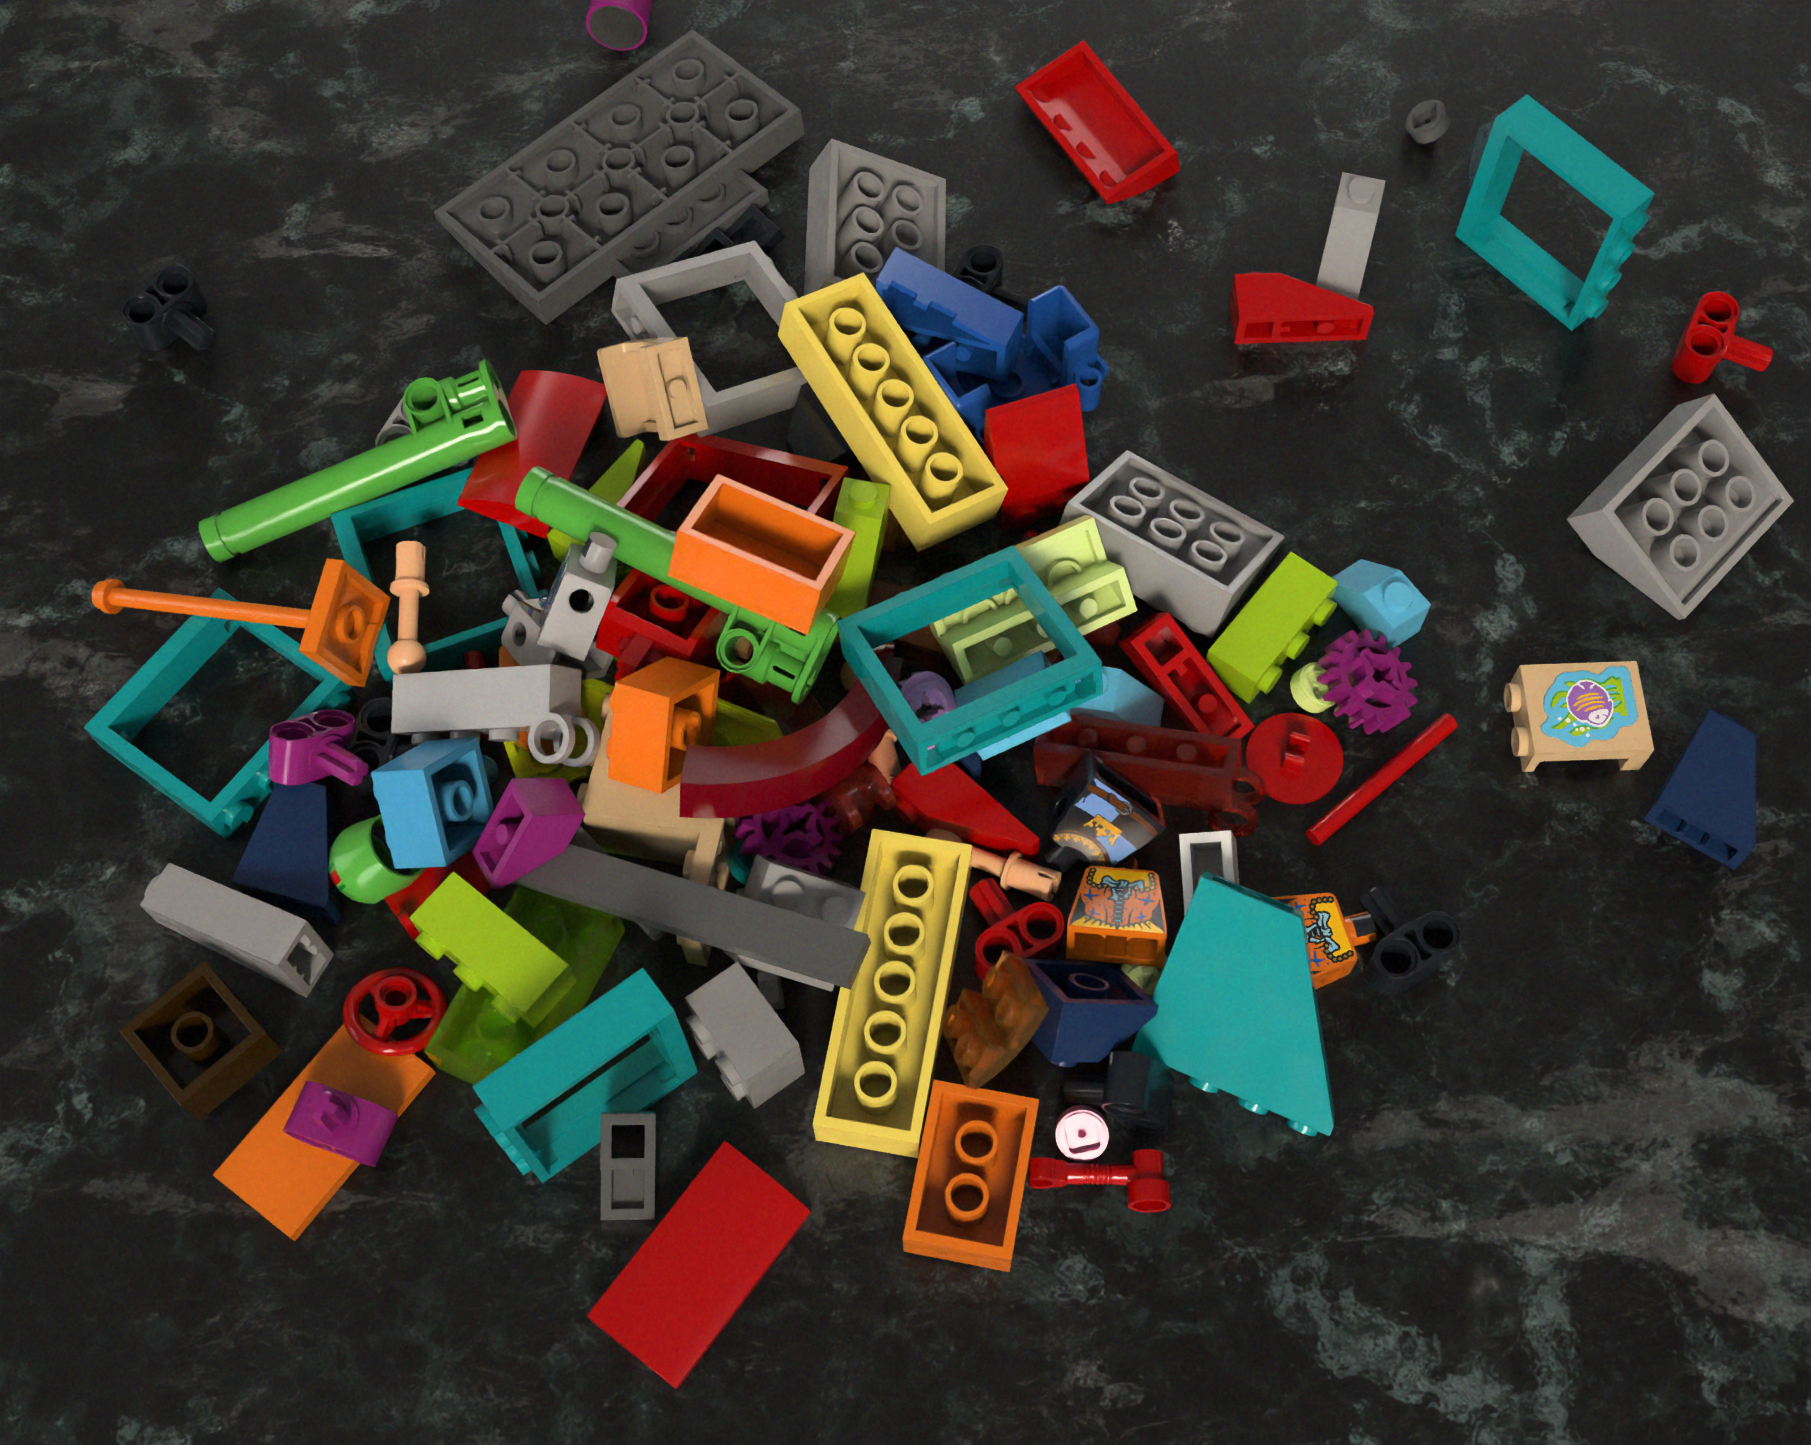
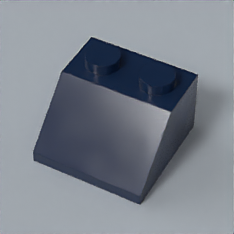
(1089, 1009)

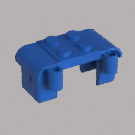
(1054, 353)

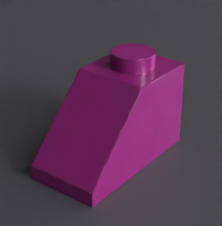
(527, 828)

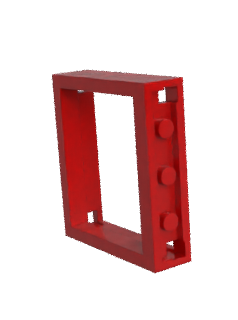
(763, 469)

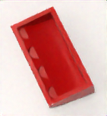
(1099, 125)
(553, 426)
(699, 1265)

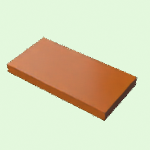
(294, 1179)

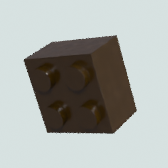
(201, 1041)

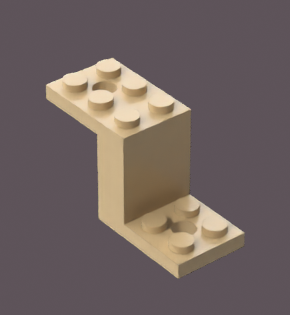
(649, 827)

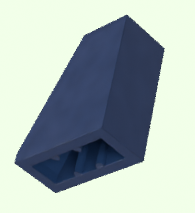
(1712, 791)
(291, 852)

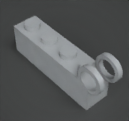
(496, 703)

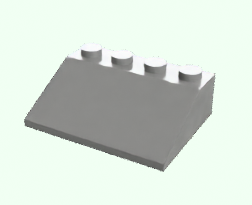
(864, 210)
(1682, 506)
(1175, 541)

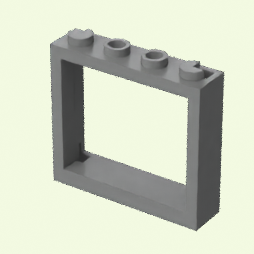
(636, 312)

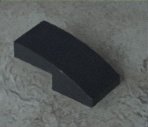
(748, 227)

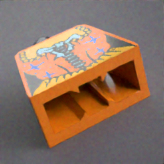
(1118, 917)
(1331, 935)

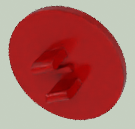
(1295, 757)

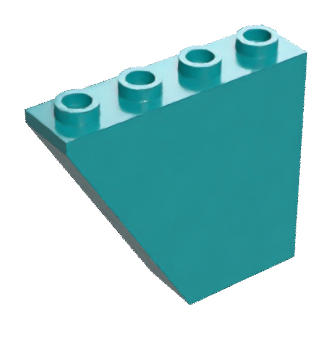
(1243, 1006)

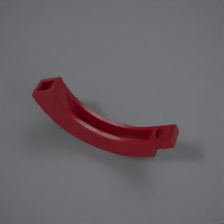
(790, 768)

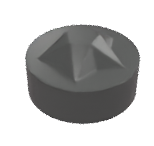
(1428, 121)

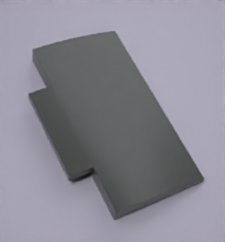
(626, 178)

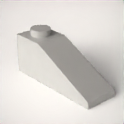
(1350, 234)

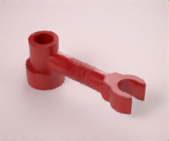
(1143, 1178)

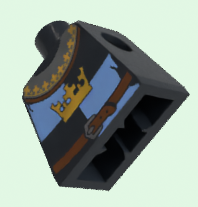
(1100, 817)

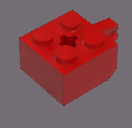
(656, 621)

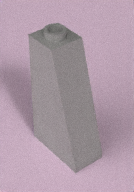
(238, 927)

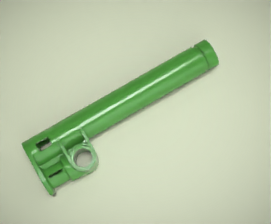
(465, 421)
(650, 551)

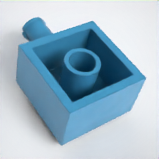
(435, 801)

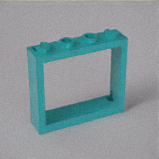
(1587, 170)
(411, 508)
(164, 676)
(995, 714)
(571, 1055)

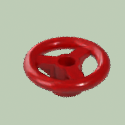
(389, 988)

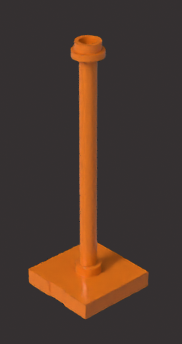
(338, 628)

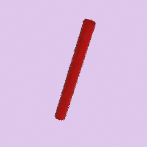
(1381, 779)

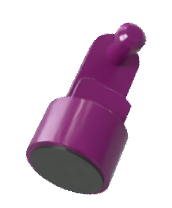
(619, 23)

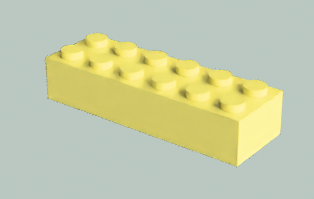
(891, 411)
(893, 1016)

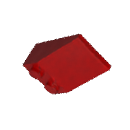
(1038, 454)

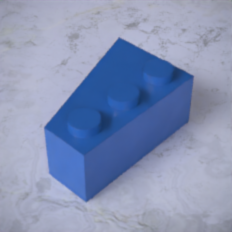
(942, 309)

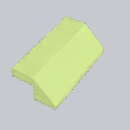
(1003, 630)

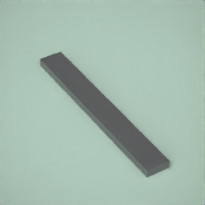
(703, 914)

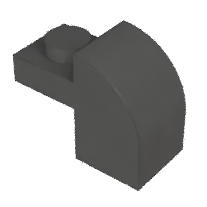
(628, 1165)

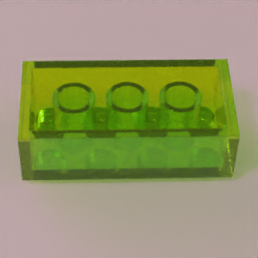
(476, 1037)

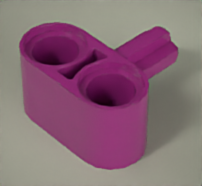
(314, 749)
(340, 1123)

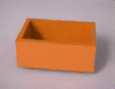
(761, 553)

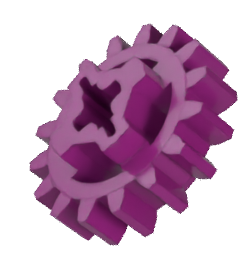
(1367, 681)
(792, 836)

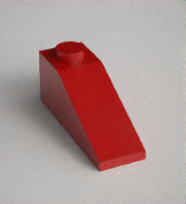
(1291, 310)
(1184, 677)
(957, 804)

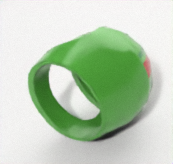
(364, 865)

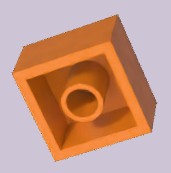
(656, 718)

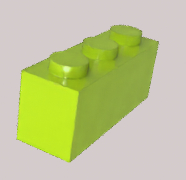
(1272, 627)
(492, 951)

